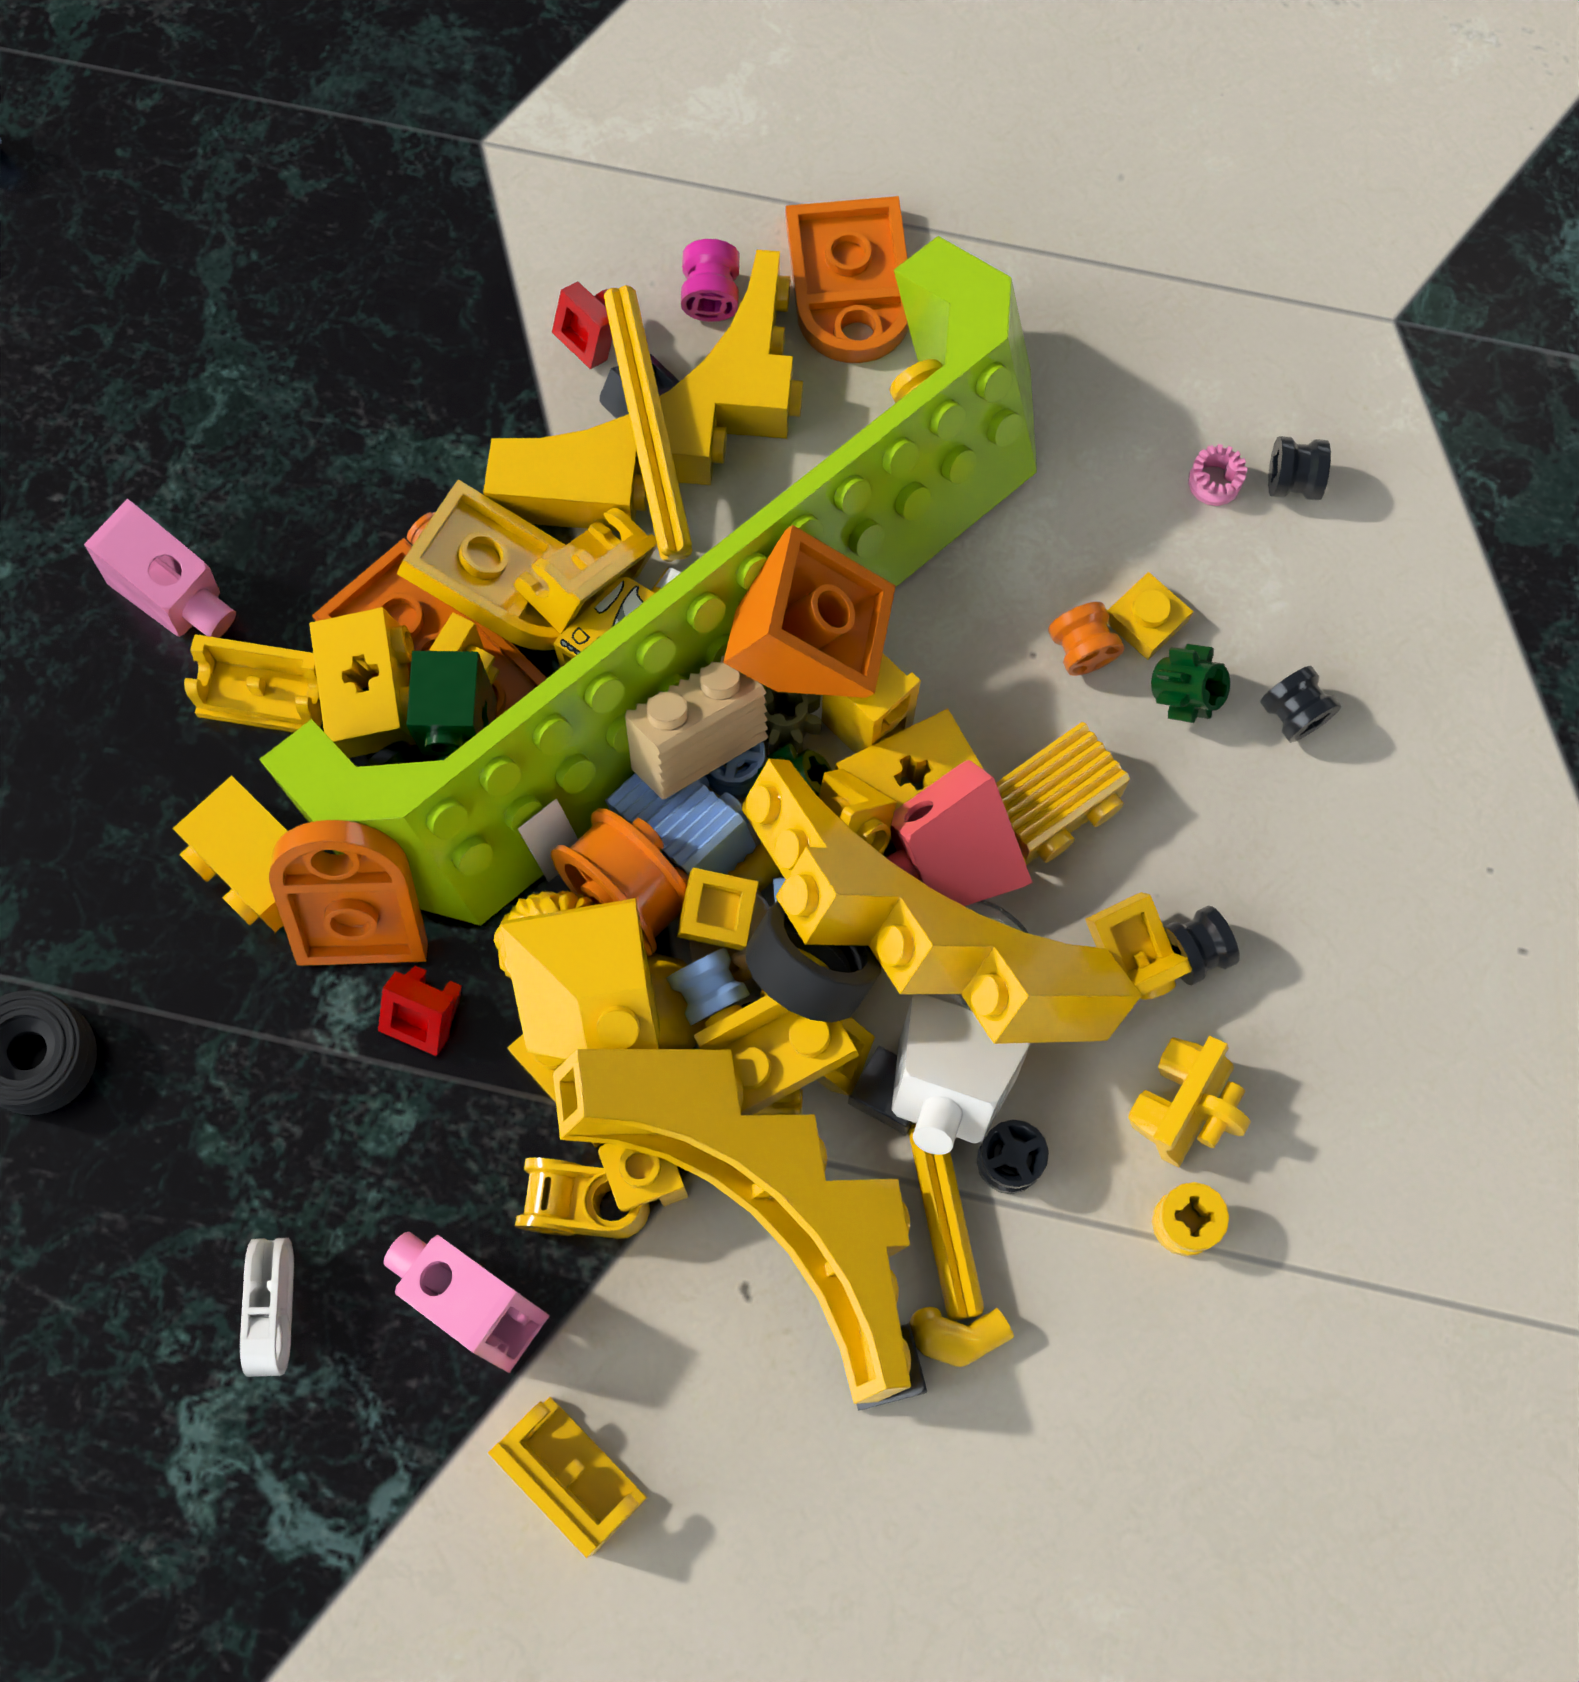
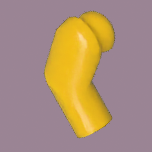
(955, 1342)

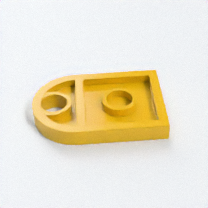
(472, 560)

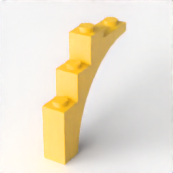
(736, 390)
(927, 943)
(774, 1166)

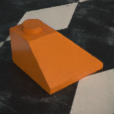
(811, 621)

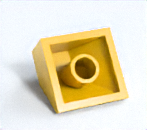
(582, 979)

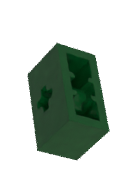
(448, 701)

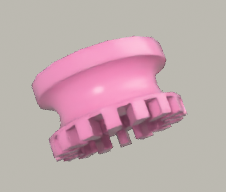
(1234, 472)

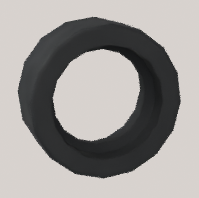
(800, 982)

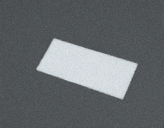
(544, 833)

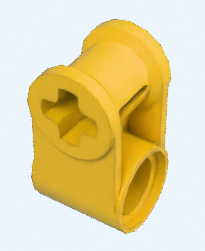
(567, 1201)

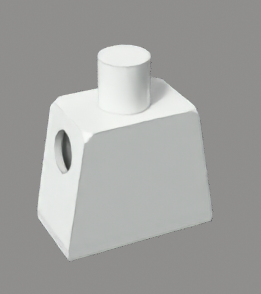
(950, 1074)

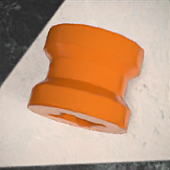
(1086, 638)

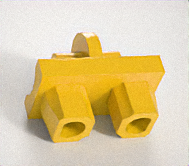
(1202, 1076)

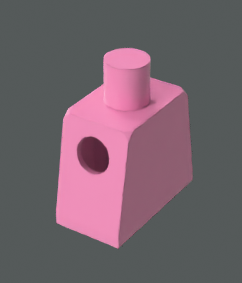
(158, 573)
(464, 1299)

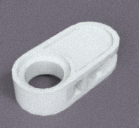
(267, 1307)

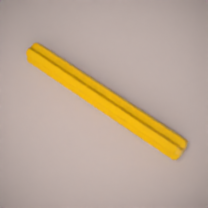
(648, 424)

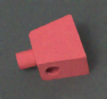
(959, 838)

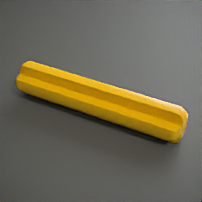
(948, 1233)

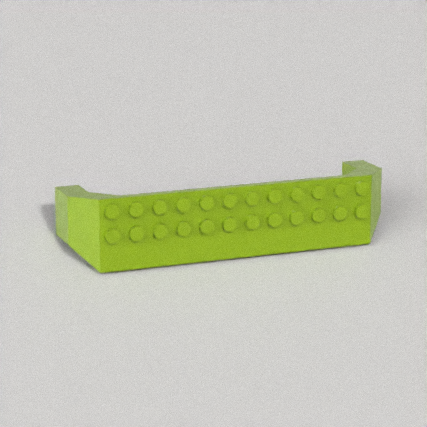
(878, 499)

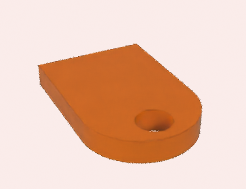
(845, 274)
(347, 904)

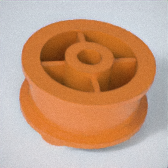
(621, 864)

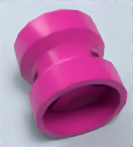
(710, 274)

